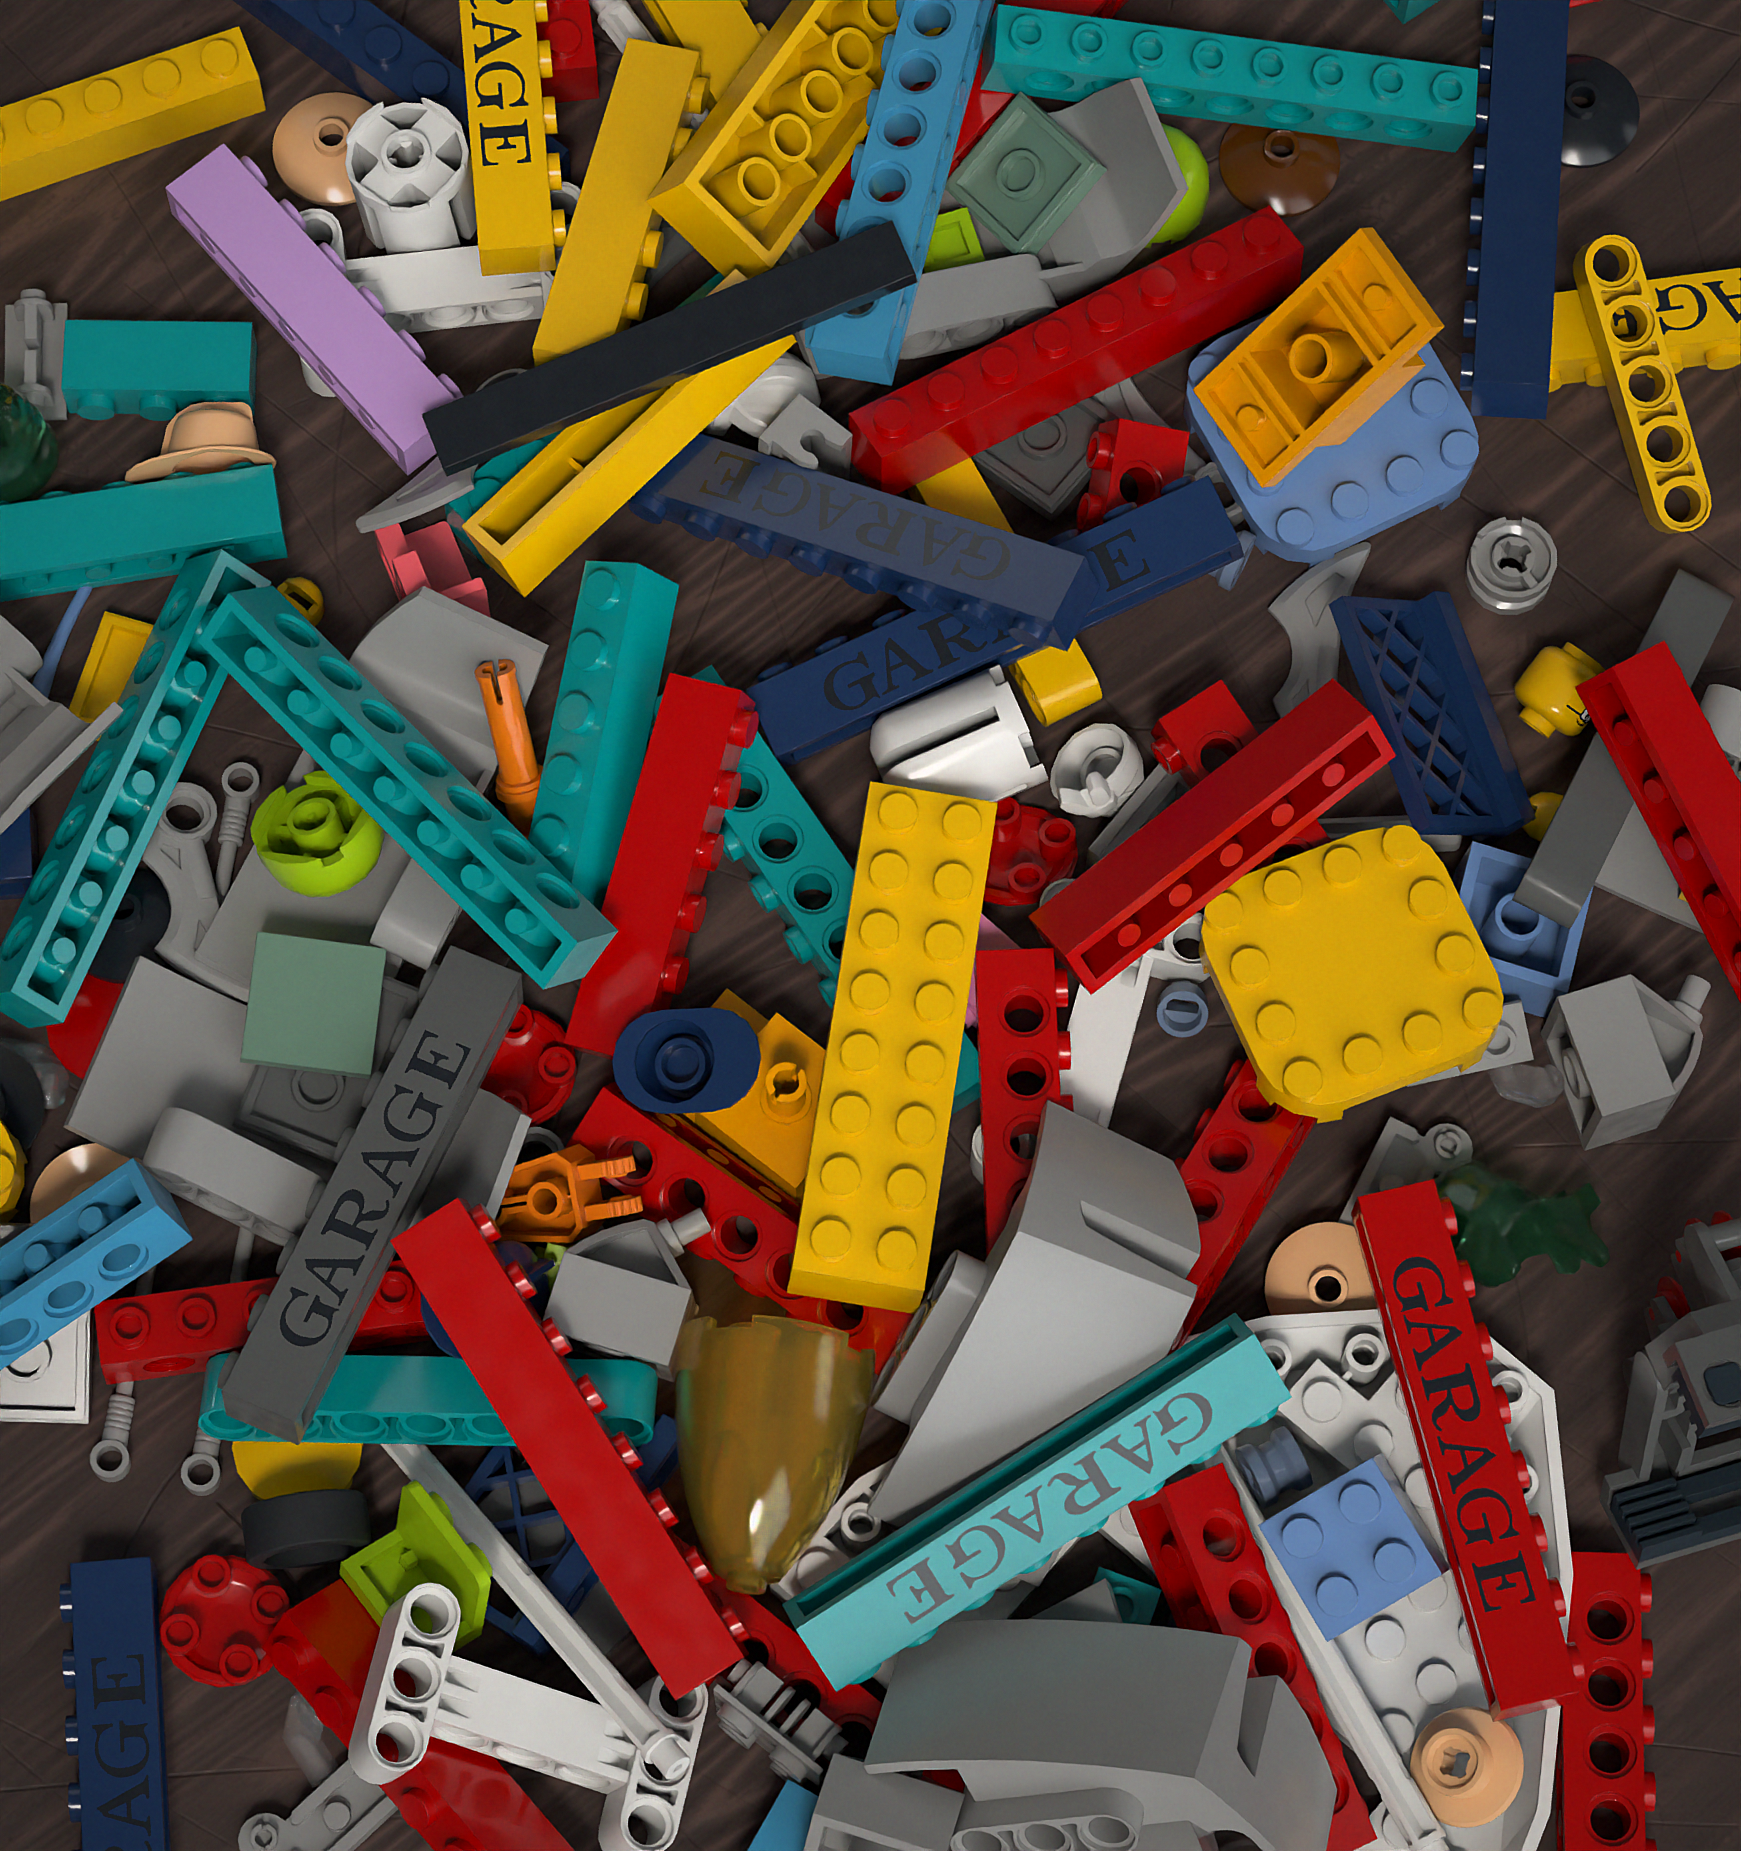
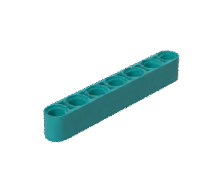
(430, 1403)

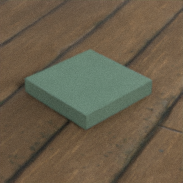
(1024, 177)
(313, 1005)

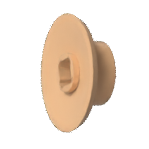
(1491, 1772)

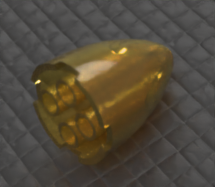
(765, 1437)

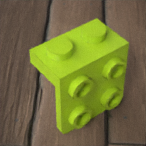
(421, 1552)

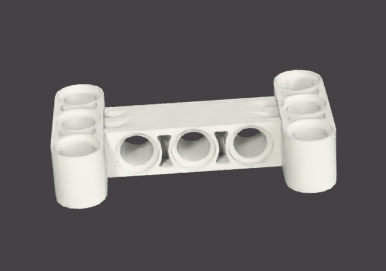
(440, 285)
(1104, 1029)
(515, 1723)

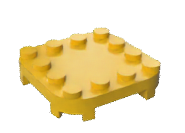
(1351, 972)

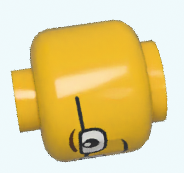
(1550, 690)

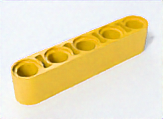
(1649, 353)
(1052, 679)

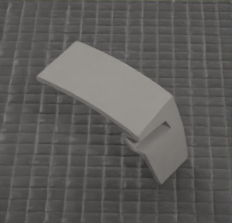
(1094, 243)
(425, 666)
(169, 1096)
(1050, 1323)

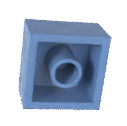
(1526, 949)
(1354, 1547)

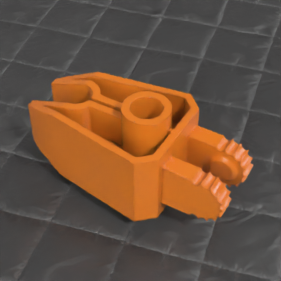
(562, 1197)

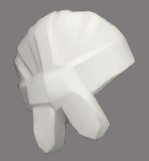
(767, 397)
(1097, 771)

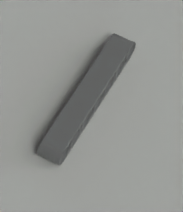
(1597, 795)

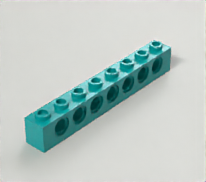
(1232, 78)
(407, 786)
(118, 799)
(812, 865)

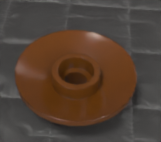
(1286, 184)

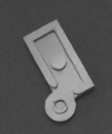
(1409, 1158)
(329, 1819)

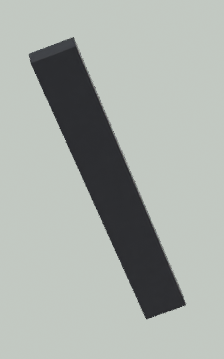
(669, 348)

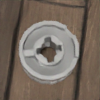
(1506, 589)

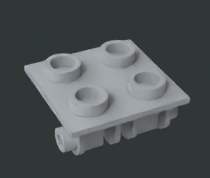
(742, 1720)

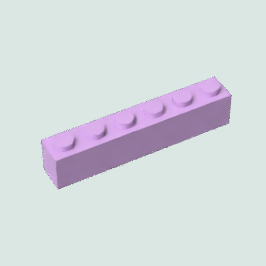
(312, 302)

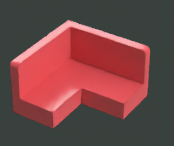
(429, 560)

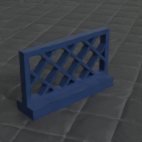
(1447, 690)
(568, 1573)

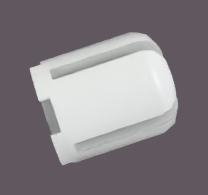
(411, 177)
(959, 741)

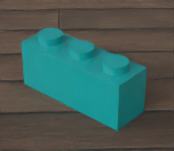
(156, 366)

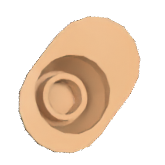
(204, 441)

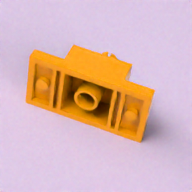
(1321, 360)
(776, 1118)

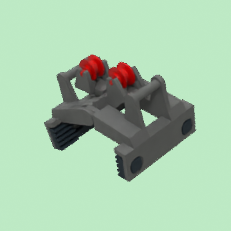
(1681, 1390)

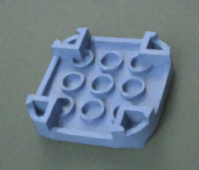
(1387, 471)

